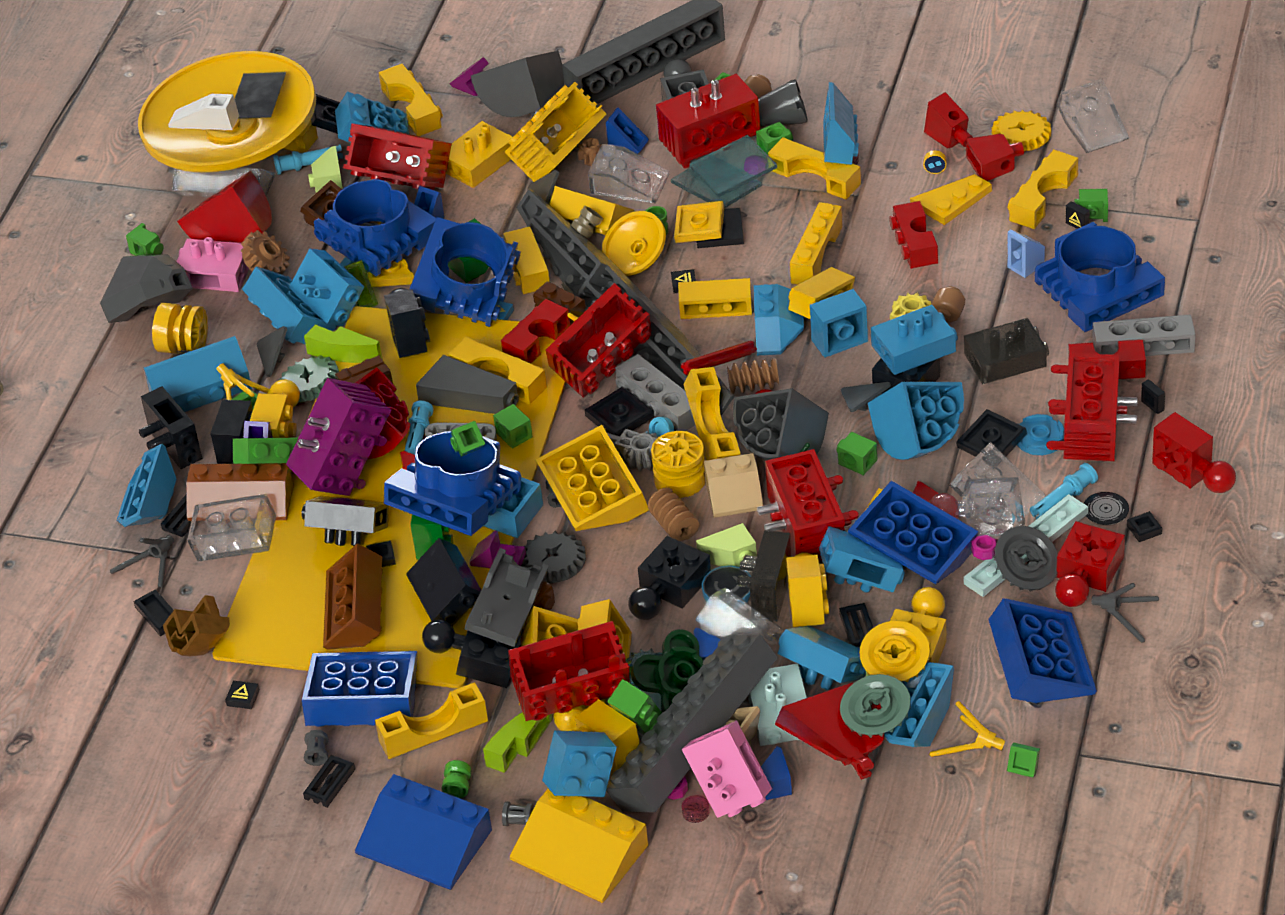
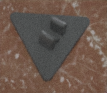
(544, 186)
(269, 349)
(858, 396)

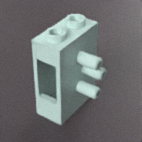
(776, 689)

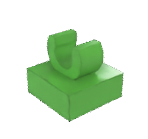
(1023, 759)

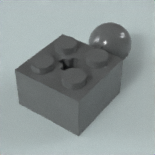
(680, 79)

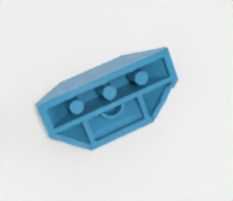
(774, 323)
(148, 489)
(929, 704)

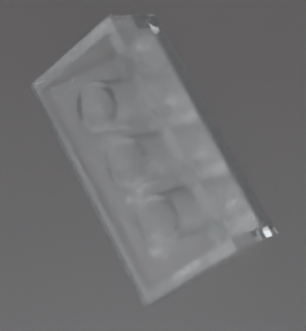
(212, 182)

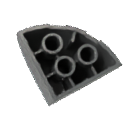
(520, 85)
(779, 423)

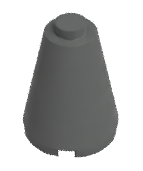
(782, 105)

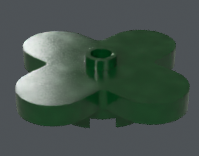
(671, 671)

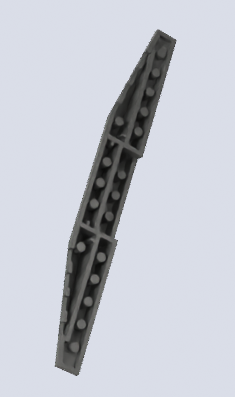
(590, 273)

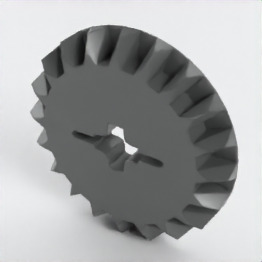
(1039, 550)
(569, 558)

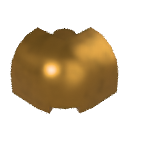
(196, 630)

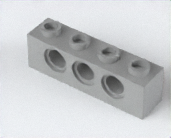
(1159, 334)
(655, 391)

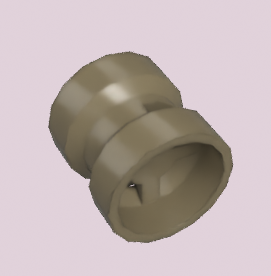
(586, 222)

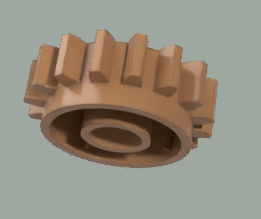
(264, 252)

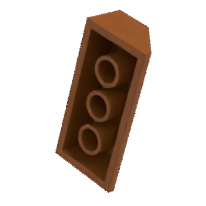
(230, 481)
(353, 599)

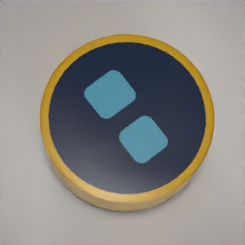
(934, 162)

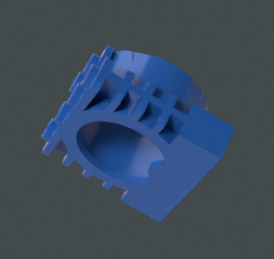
(456, 240)
(376, 245)
(1102, 296)
(452, 487)

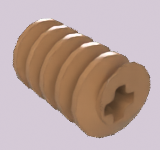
(753, 375)
(673, 514)

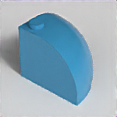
(916, 417)

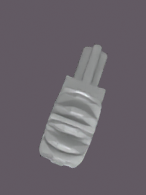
(635, 448)

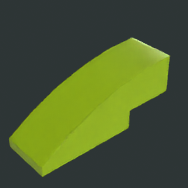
(341, 345)
(513, 739)

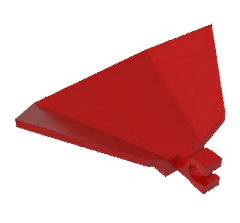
(820, 725)

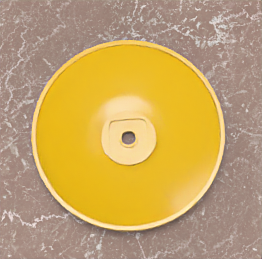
(251, 137)

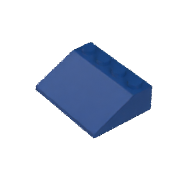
(914, 533)
(1040, 652)
(359, 687)
(424, 831)

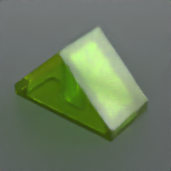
(367, 297)

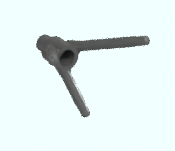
(157, 549)
(1113, 601)

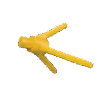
(232, 379)
(984, 738)

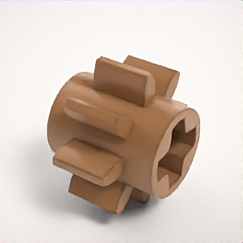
(588, 150)

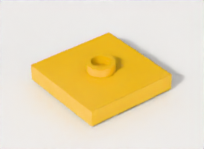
(699, 222)

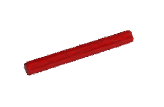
(719, 357)

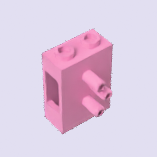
(213, 264)
(727, 770)

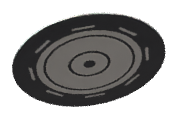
(1106, 508)

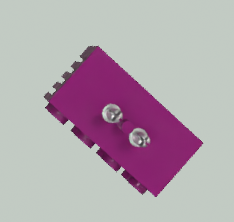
(339, 437)

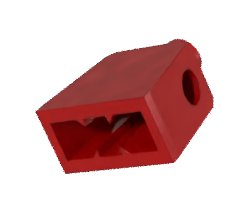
(946, 122)
(992, 155)

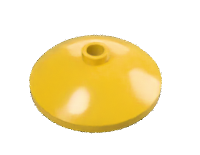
(635, 242)

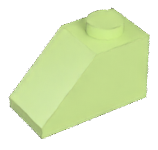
(325, 169)
(728, 546)

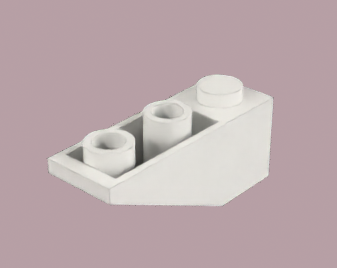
(209, 112)

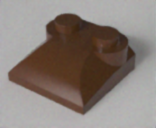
(320, 203)

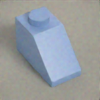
(1024, 253)

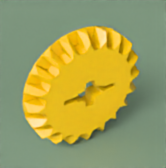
(1035, 129)
(890, 635)

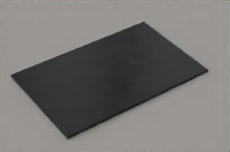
(258, 94)

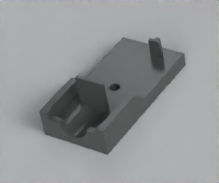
(503, 618)

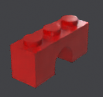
(910, 225)
(544, 321)
(1132, 357)

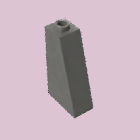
(466, 387)

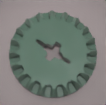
(318, 370)
(876, 690)

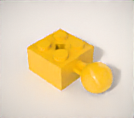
(278, 408)
(807, 590)
(927, 607)
(602, 718)

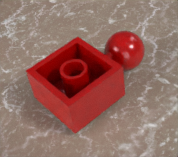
(1187, 455)
(1087, 560)

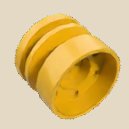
(179, 328)
(678, 463)

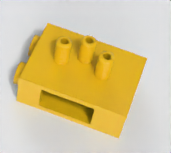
(478, 154)

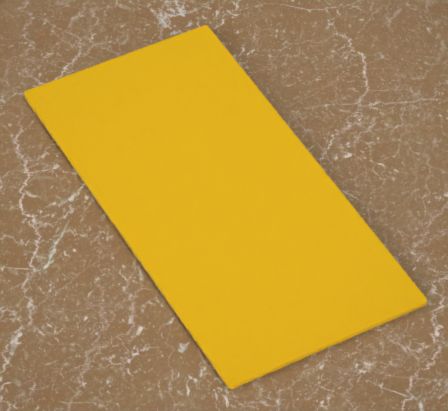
(282, 593)

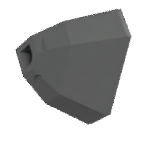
(141, 283)

